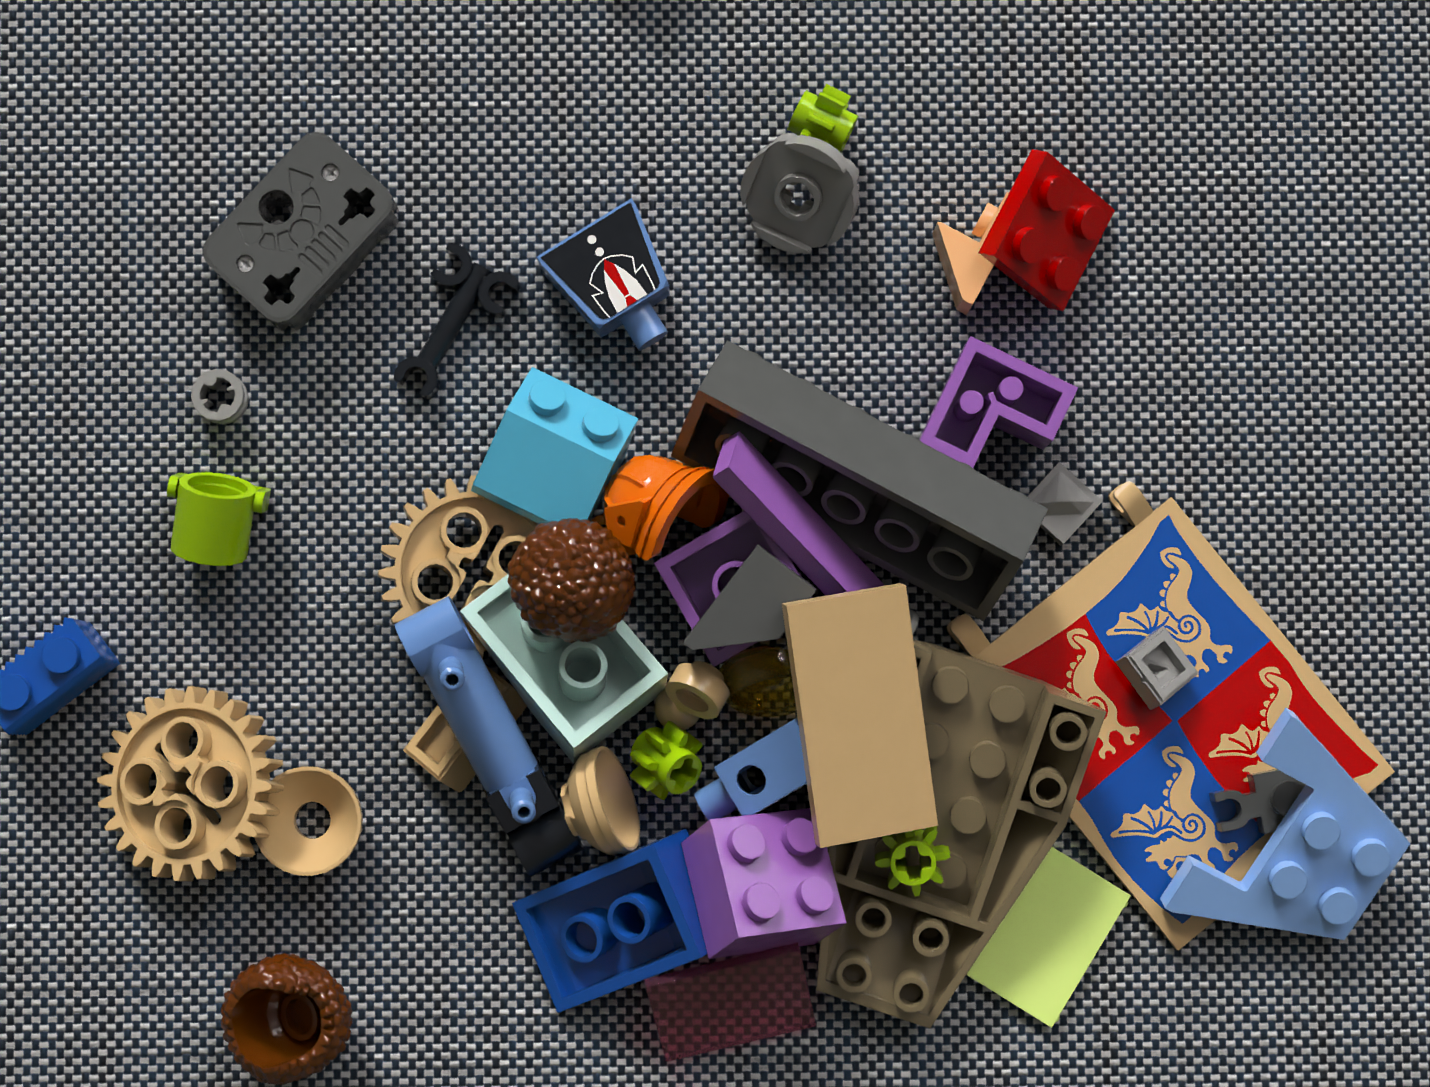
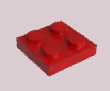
(1047, 230)

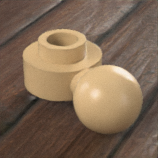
(690, 694)

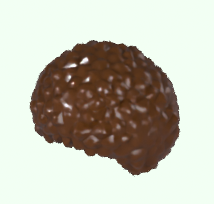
(572, 580)
(285, 1019)

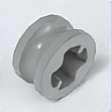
(213, 380)

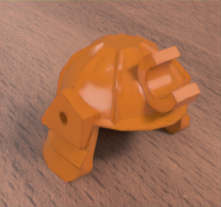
(650, 494)

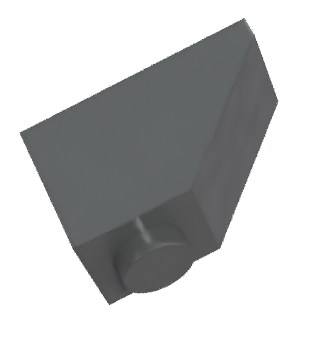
(750, 604)

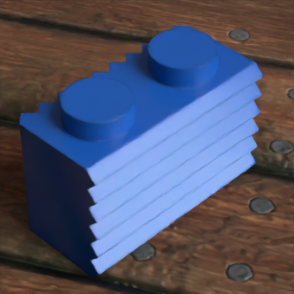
(52, 675)

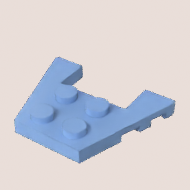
(1318, 862)

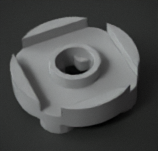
(819, 167)

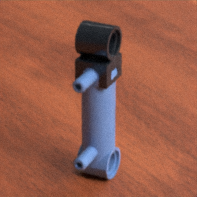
(488, 736)

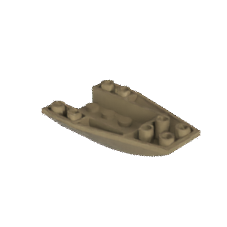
(1004, 785)

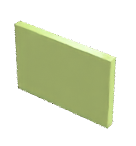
(1049, 937)

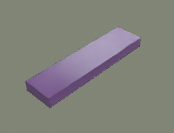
(789, 519)

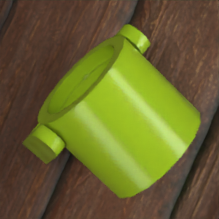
(214, 516)

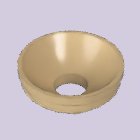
(601, 803)
(288, 846)

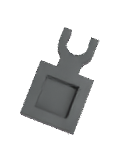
(1268, 800)

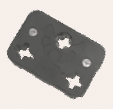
(317, 243)

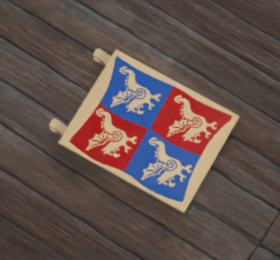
(1153, 769)

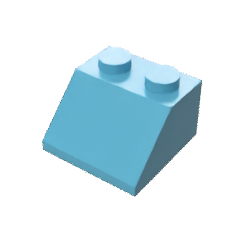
(554, 451)

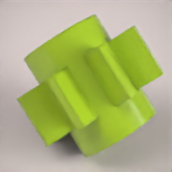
(824, 117)
(666, 760)
(918, 874)

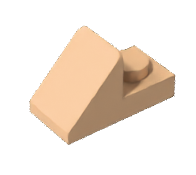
(960, 259)

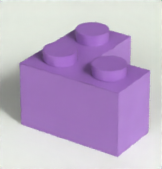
(995, 391)

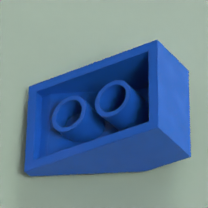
(614, 923)

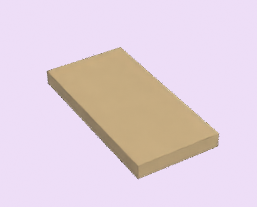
(860, 714)

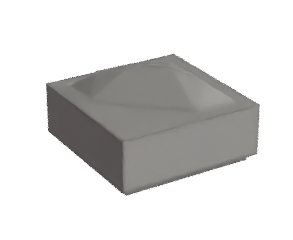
(1067, 503)
(1157, 667)

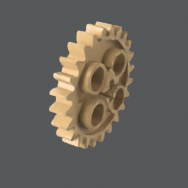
(426, 546)
(156, 820)

